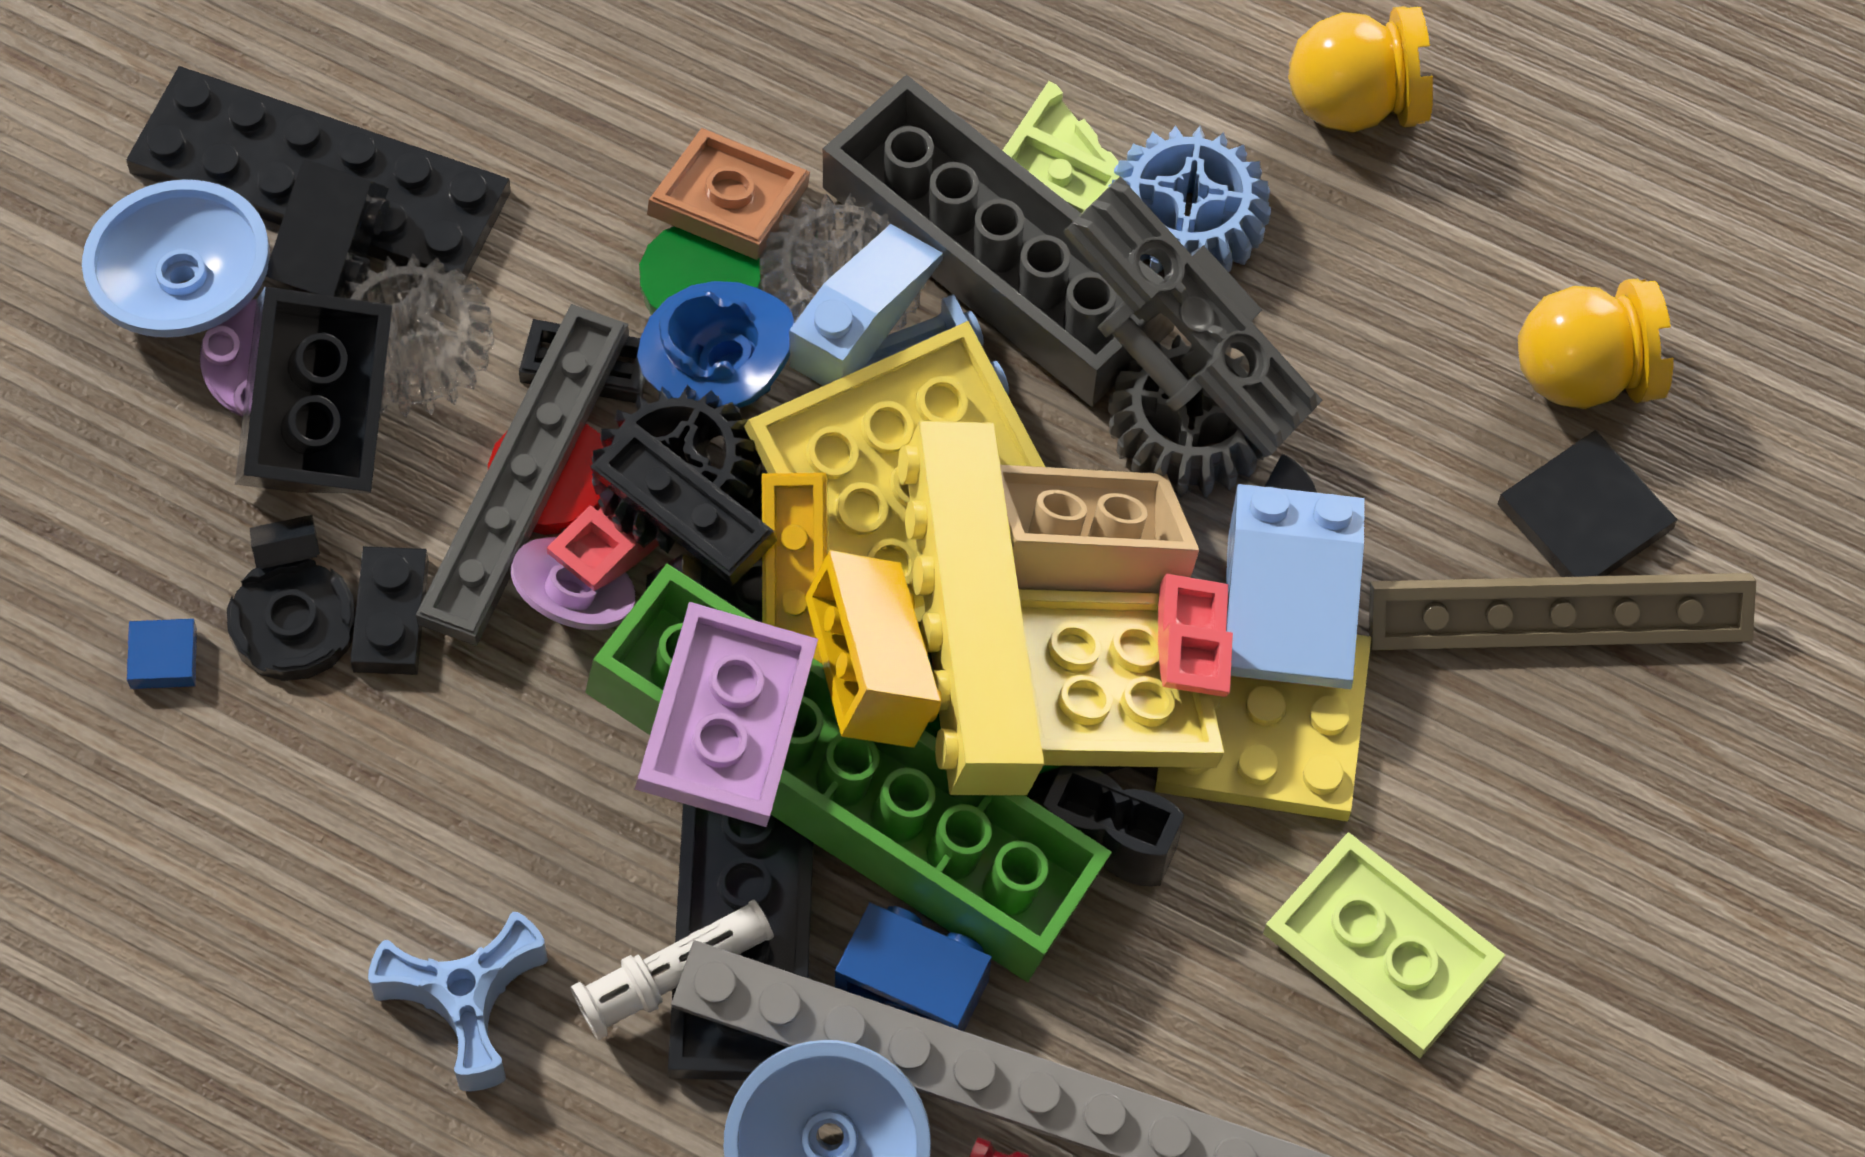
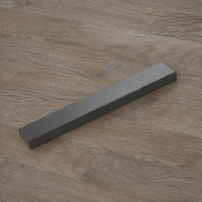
(522, 475)

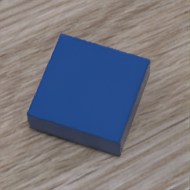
(162, 653)

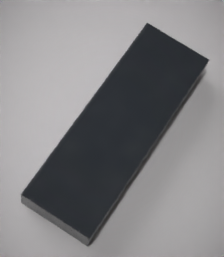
(684, 504)

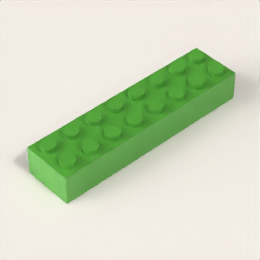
(965, 861)

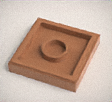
(728, 193)

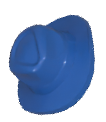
(718, 341)

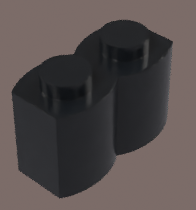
(1130, 823)

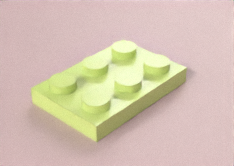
(1384, 944)

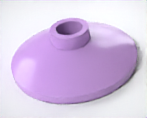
(563, 596)

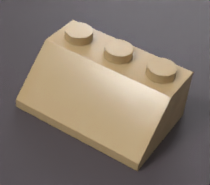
(1095, 529)

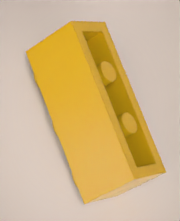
(872, 649)

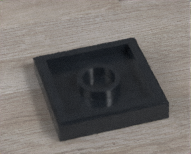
(1587, 510)

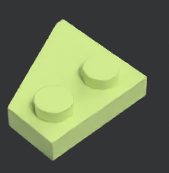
(1062, 151)

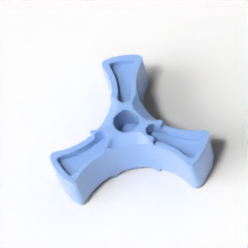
(463, 991)

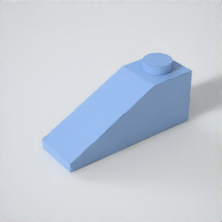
(860, 306)

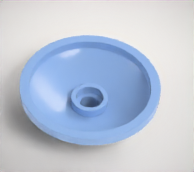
(170, 237)
(821, 1084)

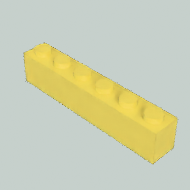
(971, 609)

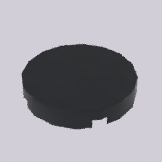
(291, 620)

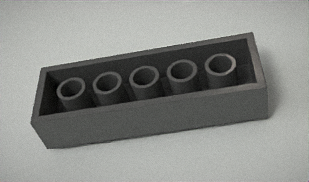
(994, 230)

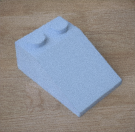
(1294, 585)

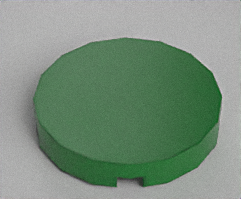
(684, 259)

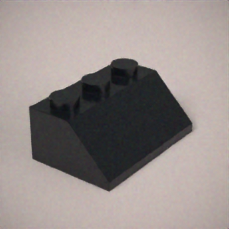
(313, 393)

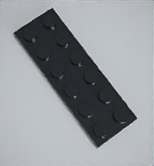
(257, 147)

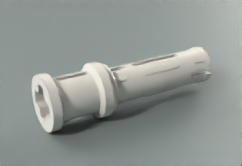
(632, 985)

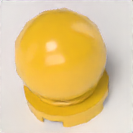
(1358, 71)
(1591, 346)

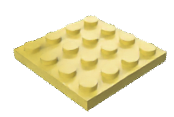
(864, 420)

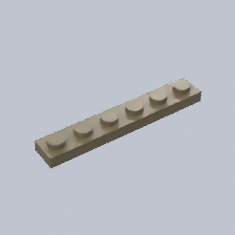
(1561, 611)

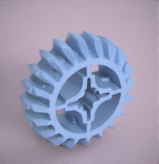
(1227, 193)

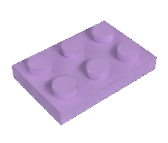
(727, 714)

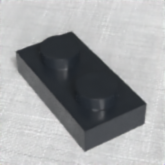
(386, 609)

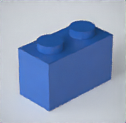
(914, 967)

